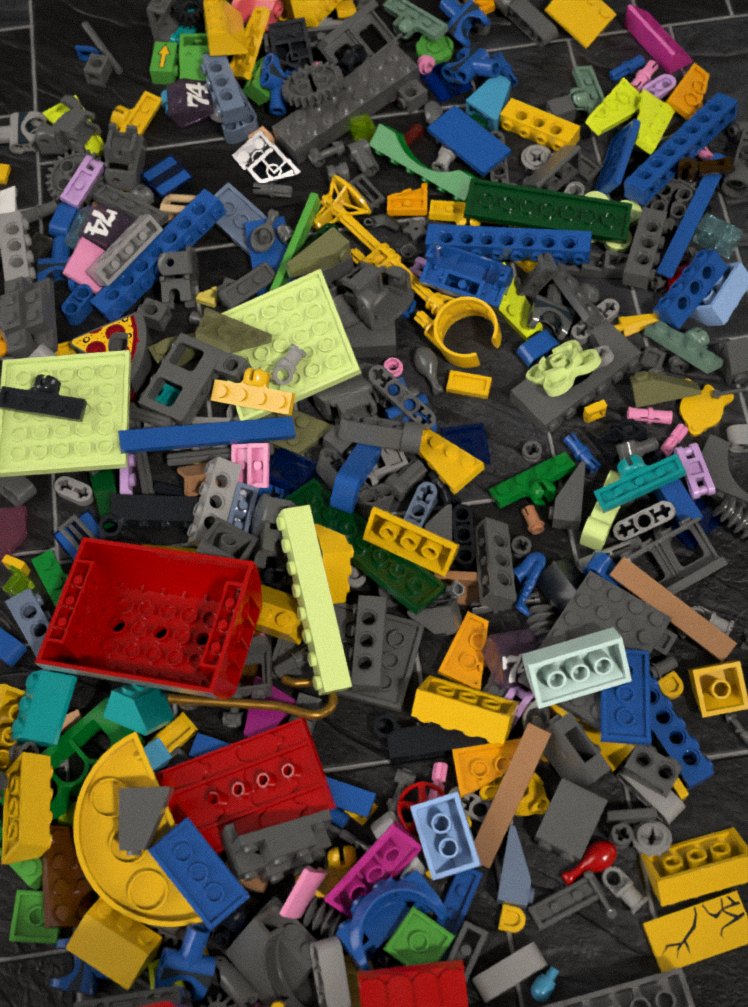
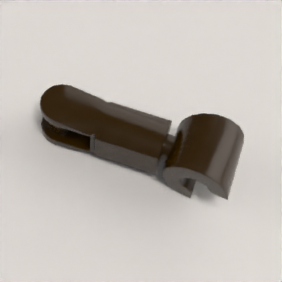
(704, 168)

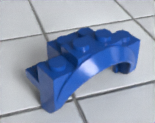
(466, 274)
(382, 912)

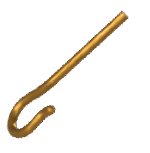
(263, 704)

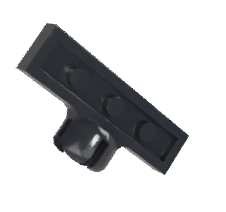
(43, 400)

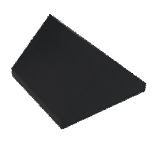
(559, 583)

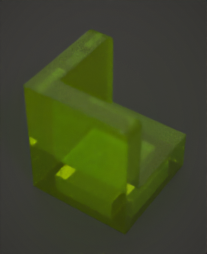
(362, 127)
(17, 583)

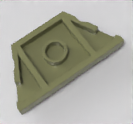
(229, 333)
(307, 430)

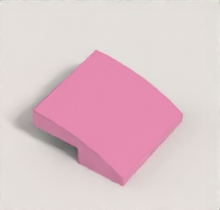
(82, 258)
(254, 462)
(303, 892)

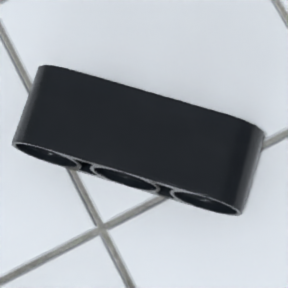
(465, 528)

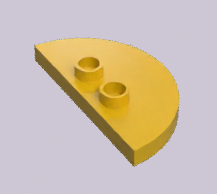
(134, 882)

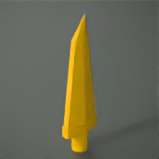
(634, 324)

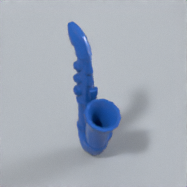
(530, 569)

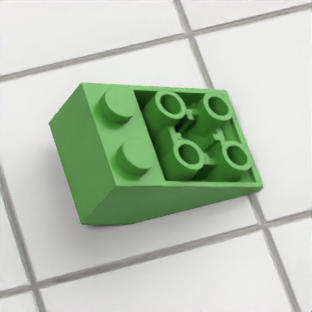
(190, 55)

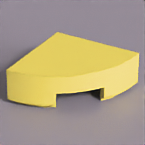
(208, 297)

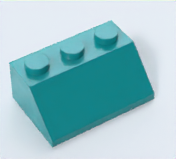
(43, 708)
(139, 708)

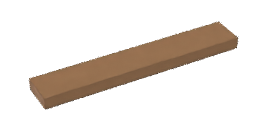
(682, 615)
(510, 793)

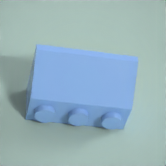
(723, 297)
(445, 836)

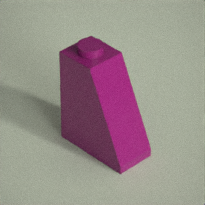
(264, 720)

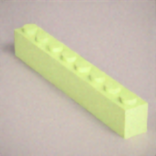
(314, 600)

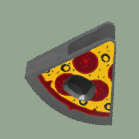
(121, 335)

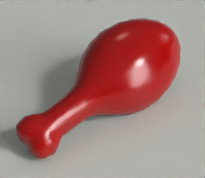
(596, 858)

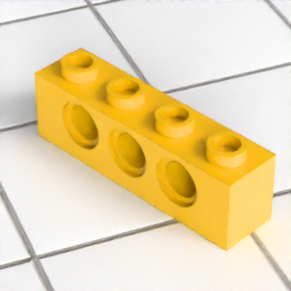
(538, 125)

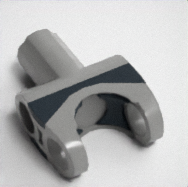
(19, 132)

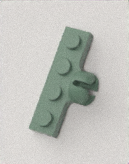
(414, 19)
(588, 93)
(688, 345)

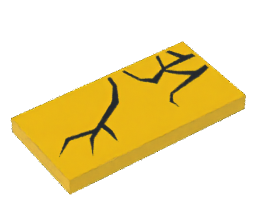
(698, 932)

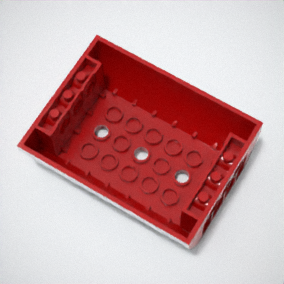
(152, 593)

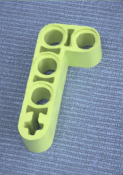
(599, 523)

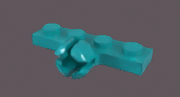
(638, 480)

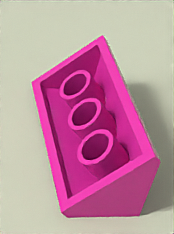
(655, 40)
(380, 862)

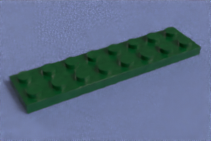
(547, 210)
(401, 578)

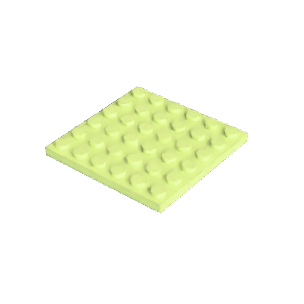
(302, 316)
(55, 445)

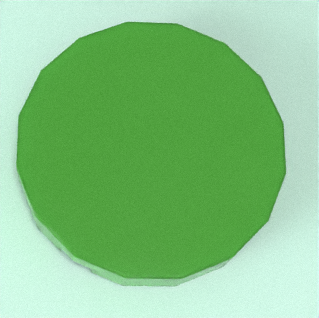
(439, 50)

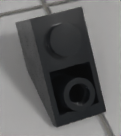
(232, 926)

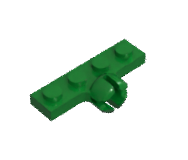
(534, 482)
(50, 574)

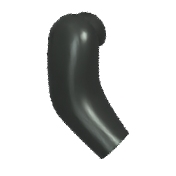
(382, 220)

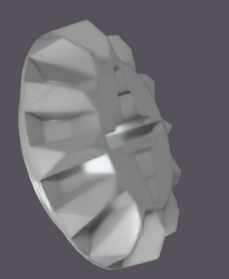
(535, 151)
(642, 833)

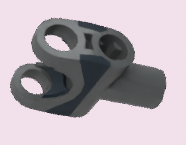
(551, 311)

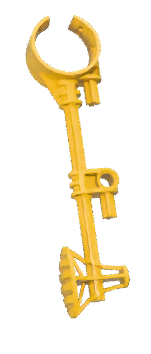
(444, 307)

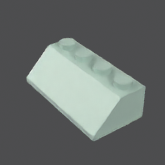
(577, 667)

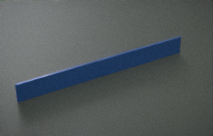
(689, 223)

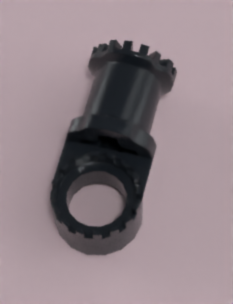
(352, 57)
(443, 490)
(285, 579)

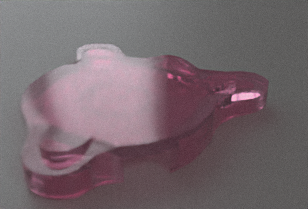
(12, 529)

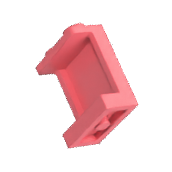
(246, 8)

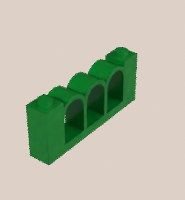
(72, 742)

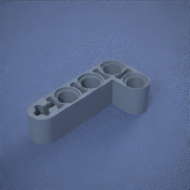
(239, 130)
(418, 504)

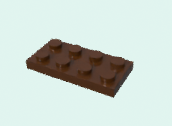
(65, 886)

